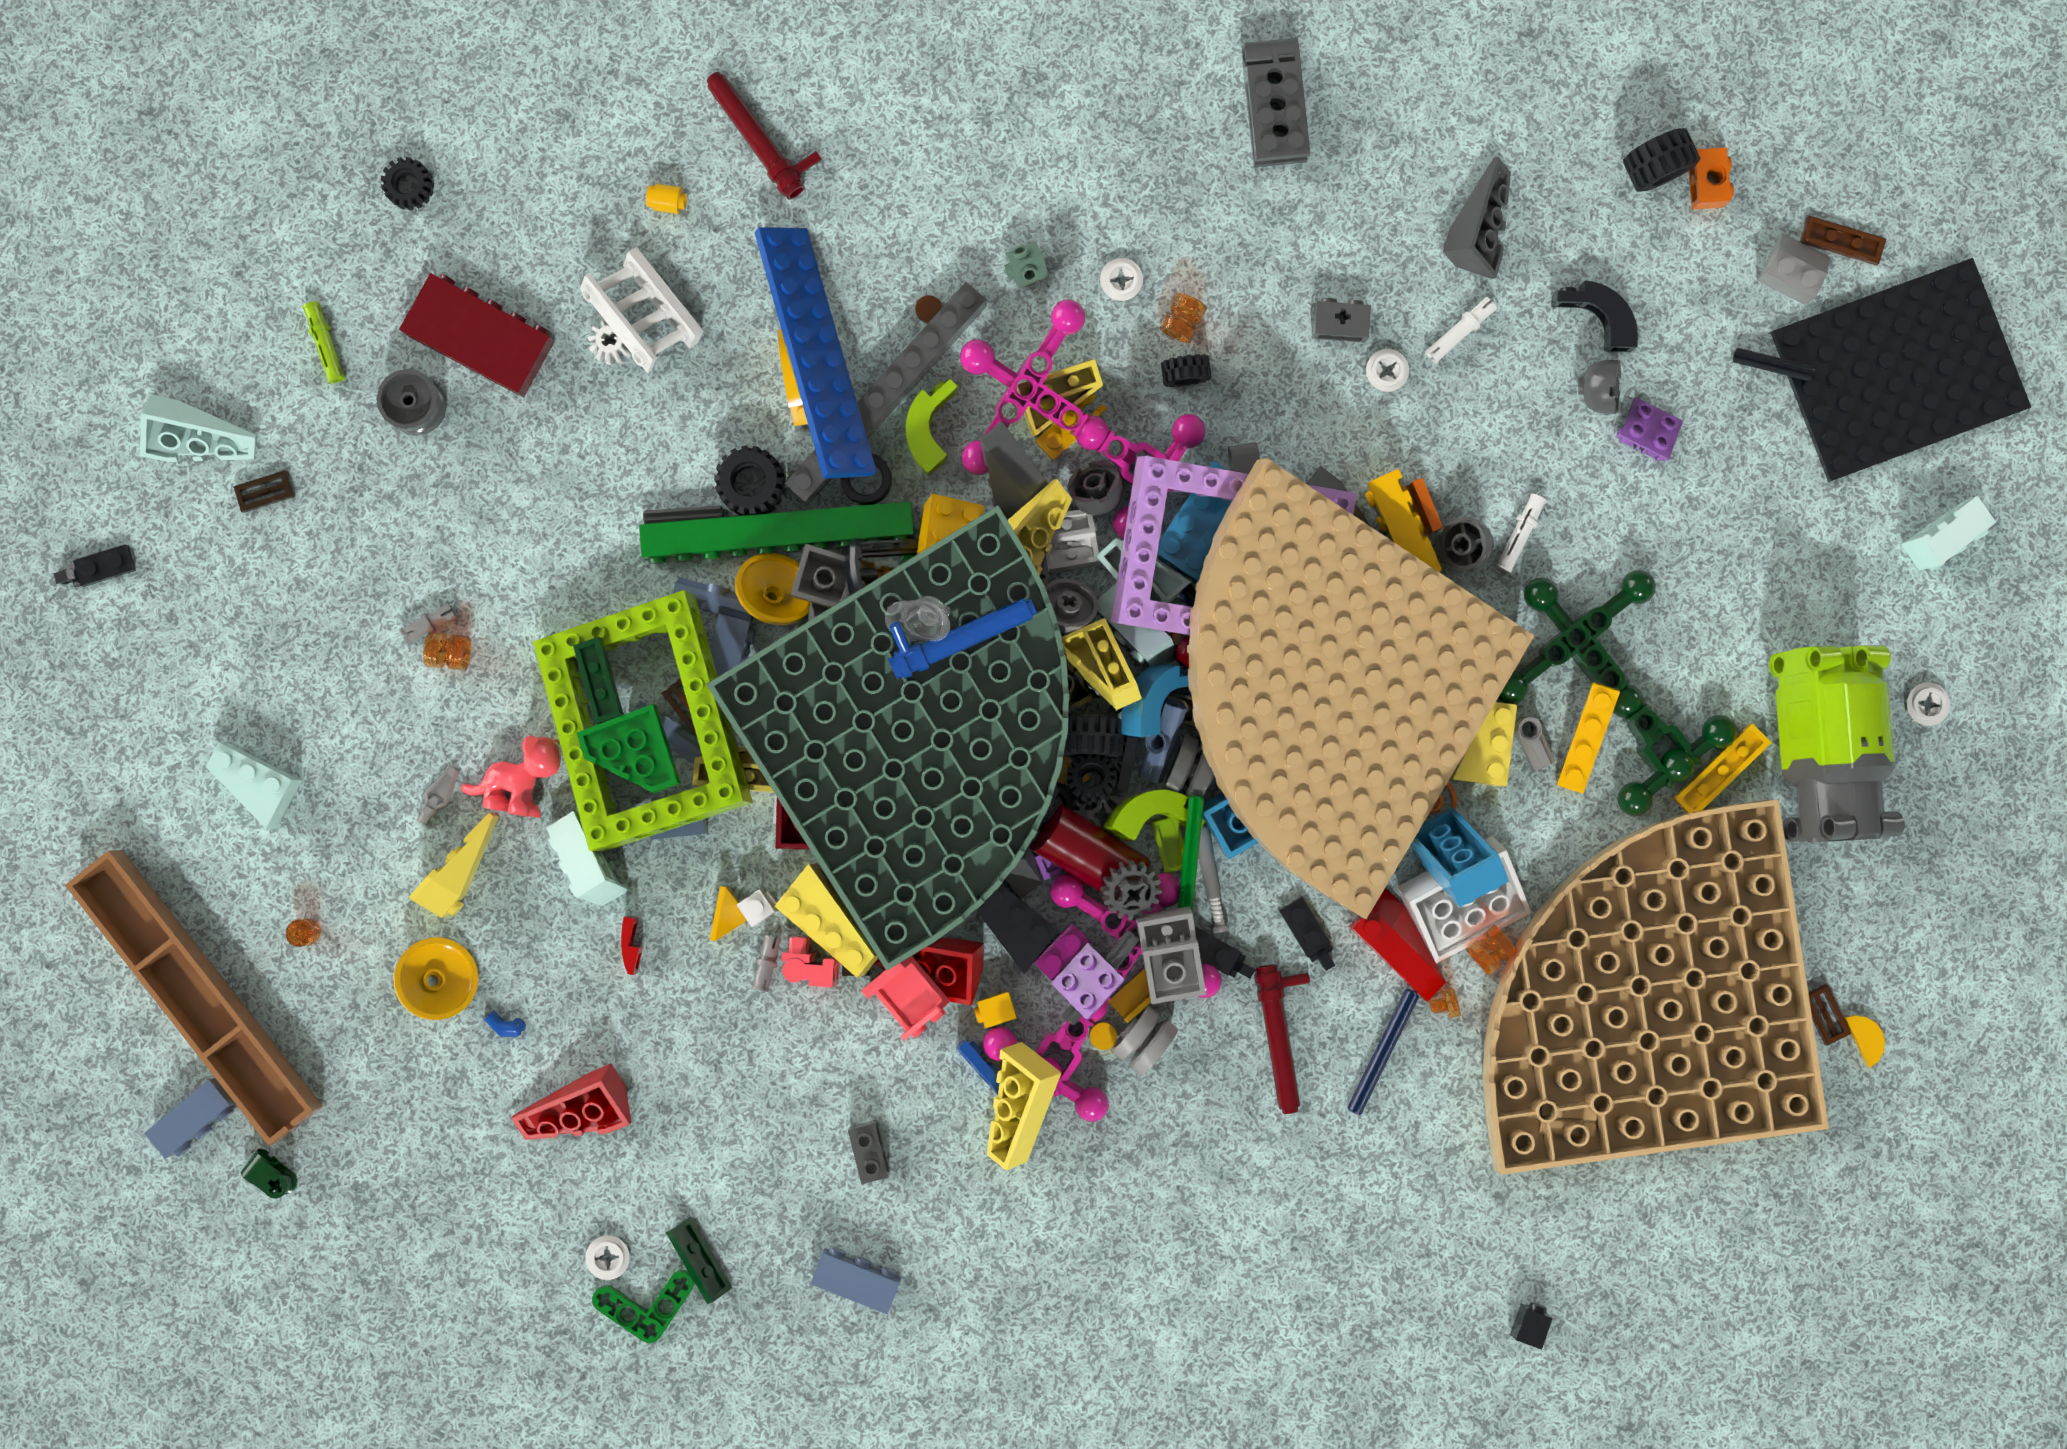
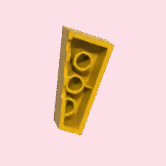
(1398, 517)

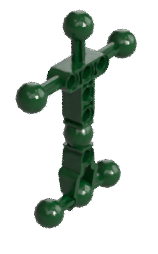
(1676, 764)

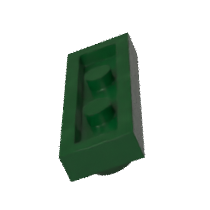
(598, 680)
(699, 1260)

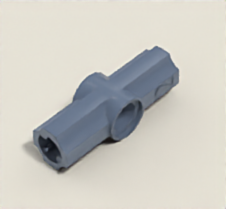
(714, 598)
(678, 738)
(1157, 753)

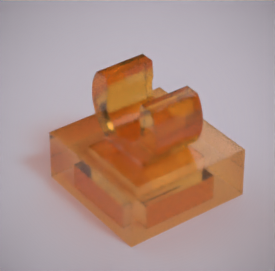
(1447, 1003)

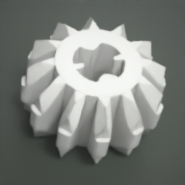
(605, 350)

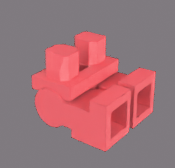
(800, 964)

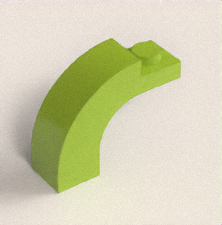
(922, 446)
(1134, 811)

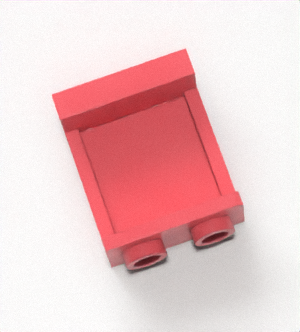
(909, 996)

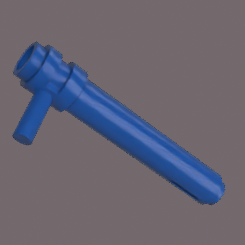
(920, 656)

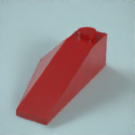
(953, 966)
(586, 1105)

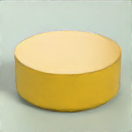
(1103, 1035)

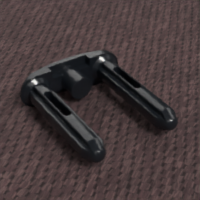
(856, 575)

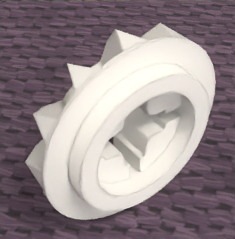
(1129, 270)
(1400, 370)
(1936, 695)
(599, 1267)

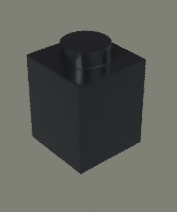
(1531, 1325)

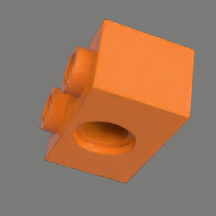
(1703, 192)

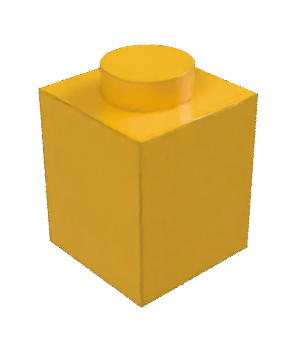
(995, 1009)

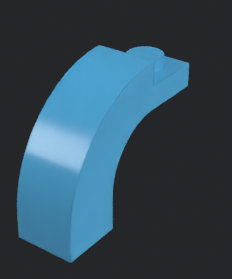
(1154, 685)

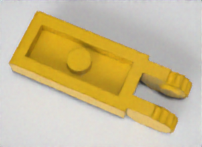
(1057, 440)

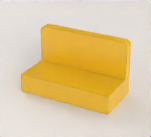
(1132, 997)

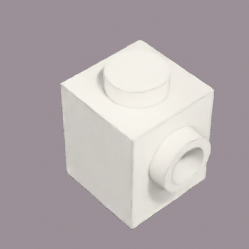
(758, 906)

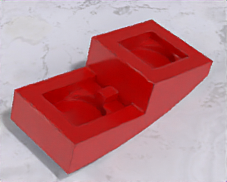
(630, 953)

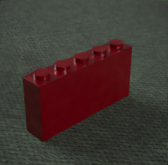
(477, 334)

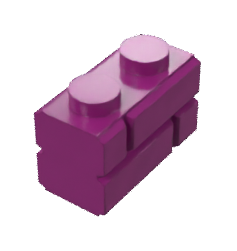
(1061, 951)

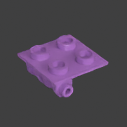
(1650, 429)
(1087, 981)

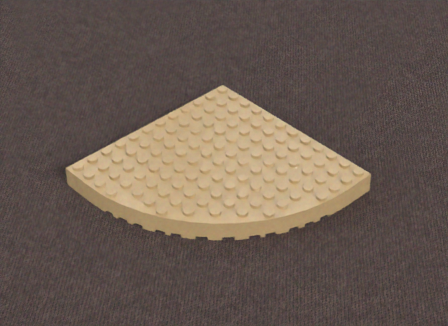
(1335, 682)
(1662, 996)

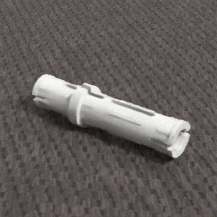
(1469, 322)
(1525, 524)

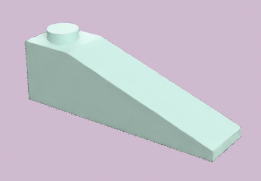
(178, 429)

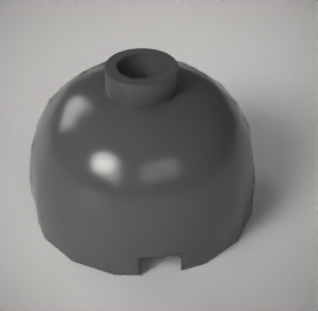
(1601, 386)
(1096, 488)
(1465, 544)

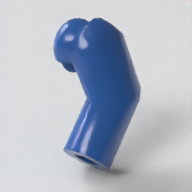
(505, 1028)

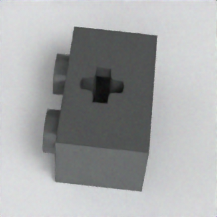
(1327, 327)

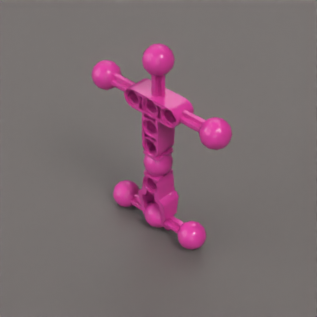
(1089, 430)
(1068, 892)

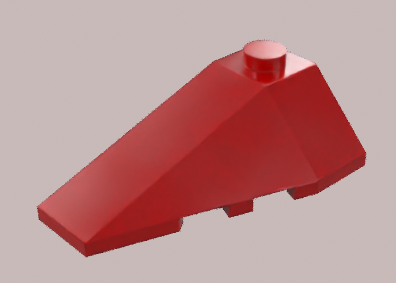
(1399, 944)

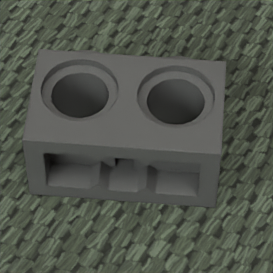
(869, 1151)

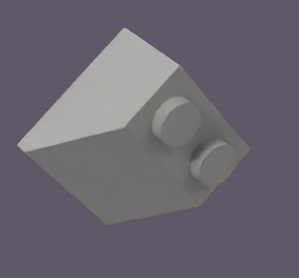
(1795, 269)
(820, 577)

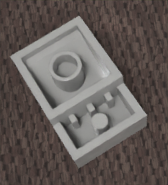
(1171, 955)

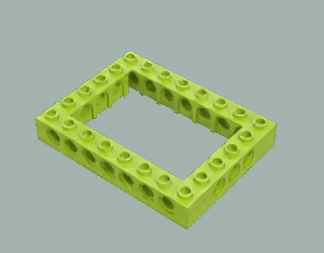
(728, 783)

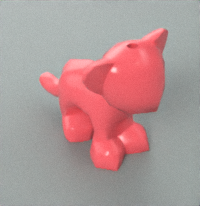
(540, 760)

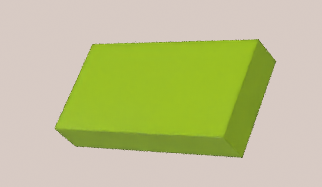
(1169, 843)

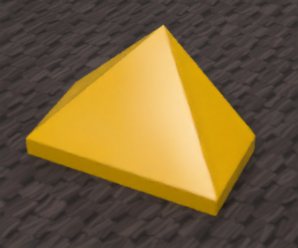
(726, 915)

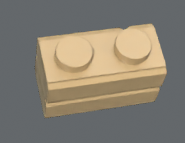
(1581, 1115)

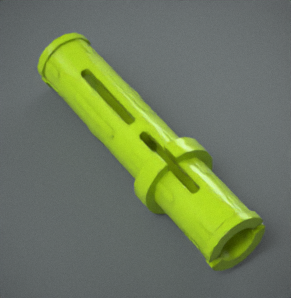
(320, 332)

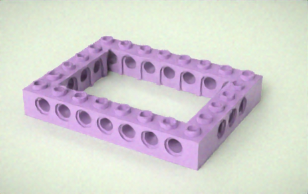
(1143, 529)

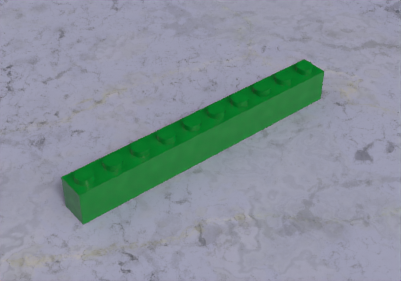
(774, 531)

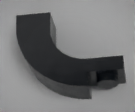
(1609, 307)

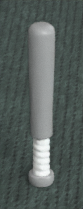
(1210, 879)

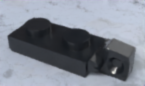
(97, 567)
(1308, 932)
(1221, 955)

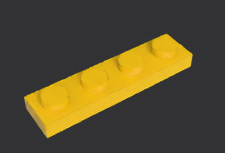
(1588, 737)
(1722, 770)

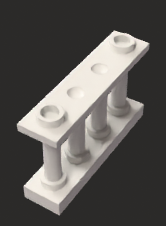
(653, 289)

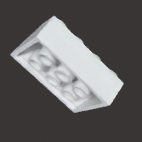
(1446, 925)

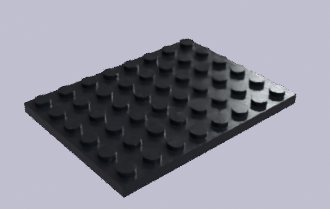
(1902, 369)

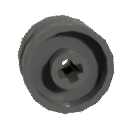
(413, 388)
(1191, 767)

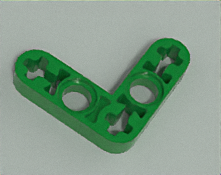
(653, 1315)

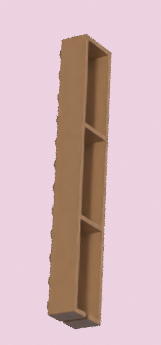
(194, 996)

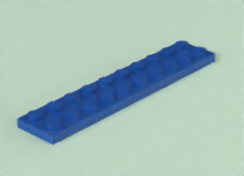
(815, 353)

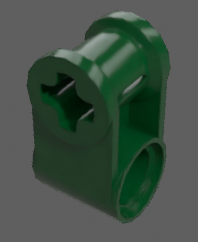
(265, 1174)

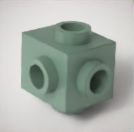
(1026, 265)

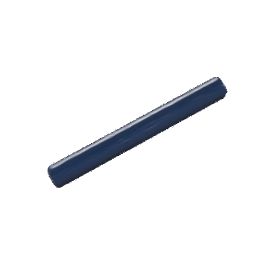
(1383, 1052)

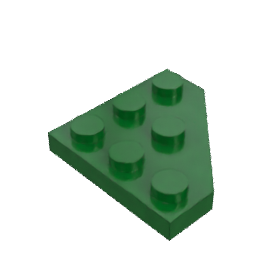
(633, 749)

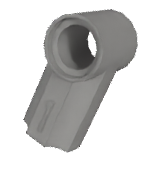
(1534, 745)

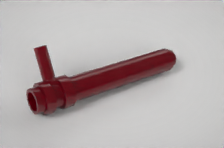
(778, 168)
(1271, 996)

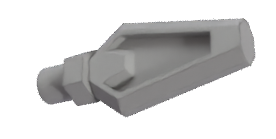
(438, 794)

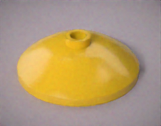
(774, 578)
(451, 967)

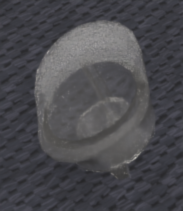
(920, 618)

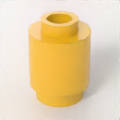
(666, 198)

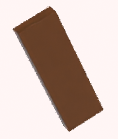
(1843, 240)

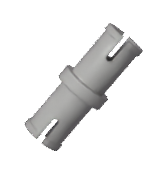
(428, 623)
(766, 963)

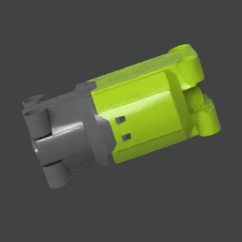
(1836, 741)

